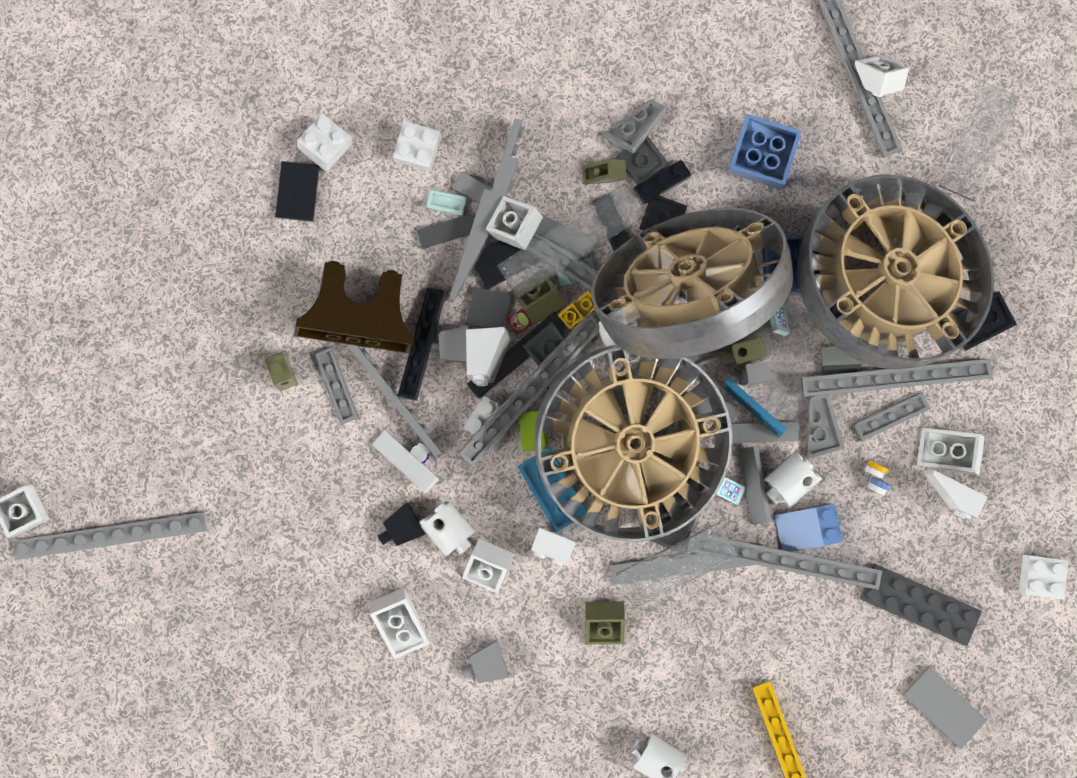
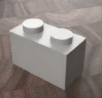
(755, 373)

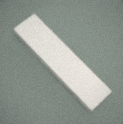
(405, 461)

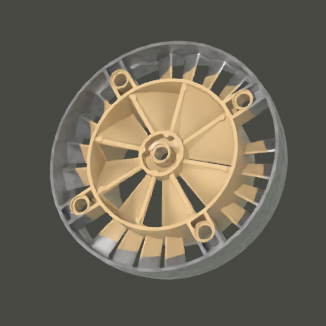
(709, 257)
(908, 299)
(620, 467)

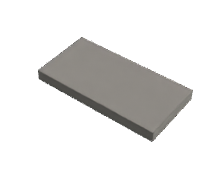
(944, 707)

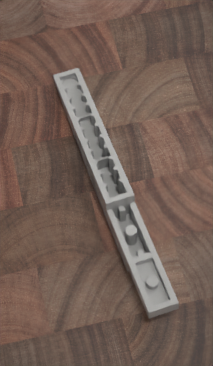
(487, 207)

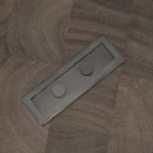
(445, 231)

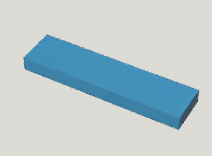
(754, 407)

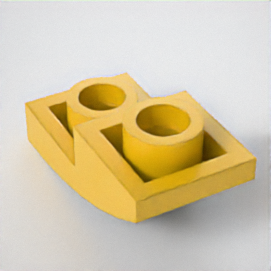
(578, 310)

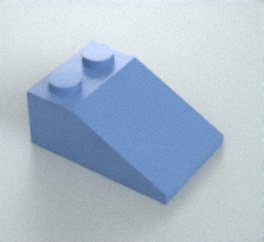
(808, 528)

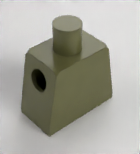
(754, 347)
(281, 371)

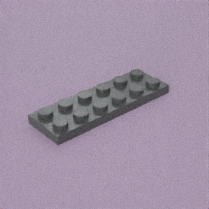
(923, 606)

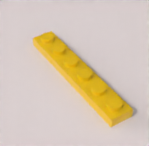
(778, 730)

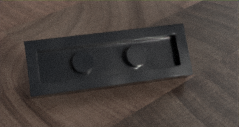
(662, 182)

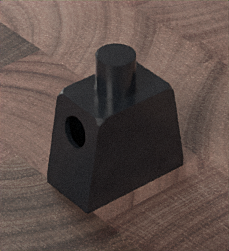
(401, 526)

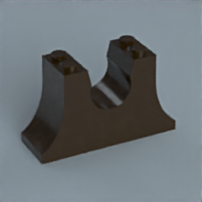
(357, 324)

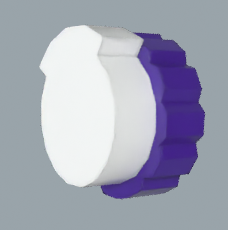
(420, 452)

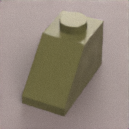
(604, 171)

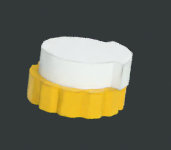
(876, 469)

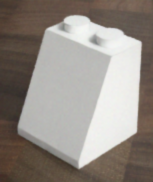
(485, 353)

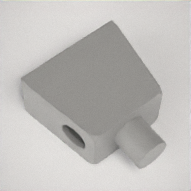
(452, 344)
(486, 664)

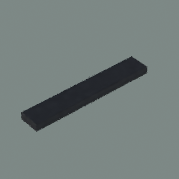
(422, 345)
(515, 356)

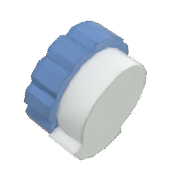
(879, 486)

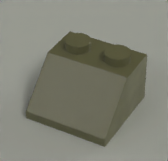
(541, 301)
(604, 622)

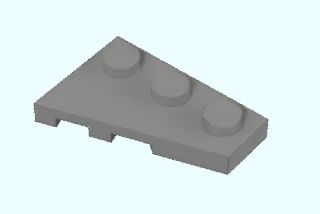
(634, 130)
(823, 430)

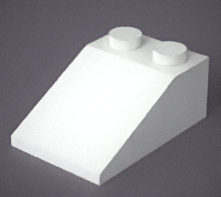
(951, 451)
(958, 497)
(398, 623)

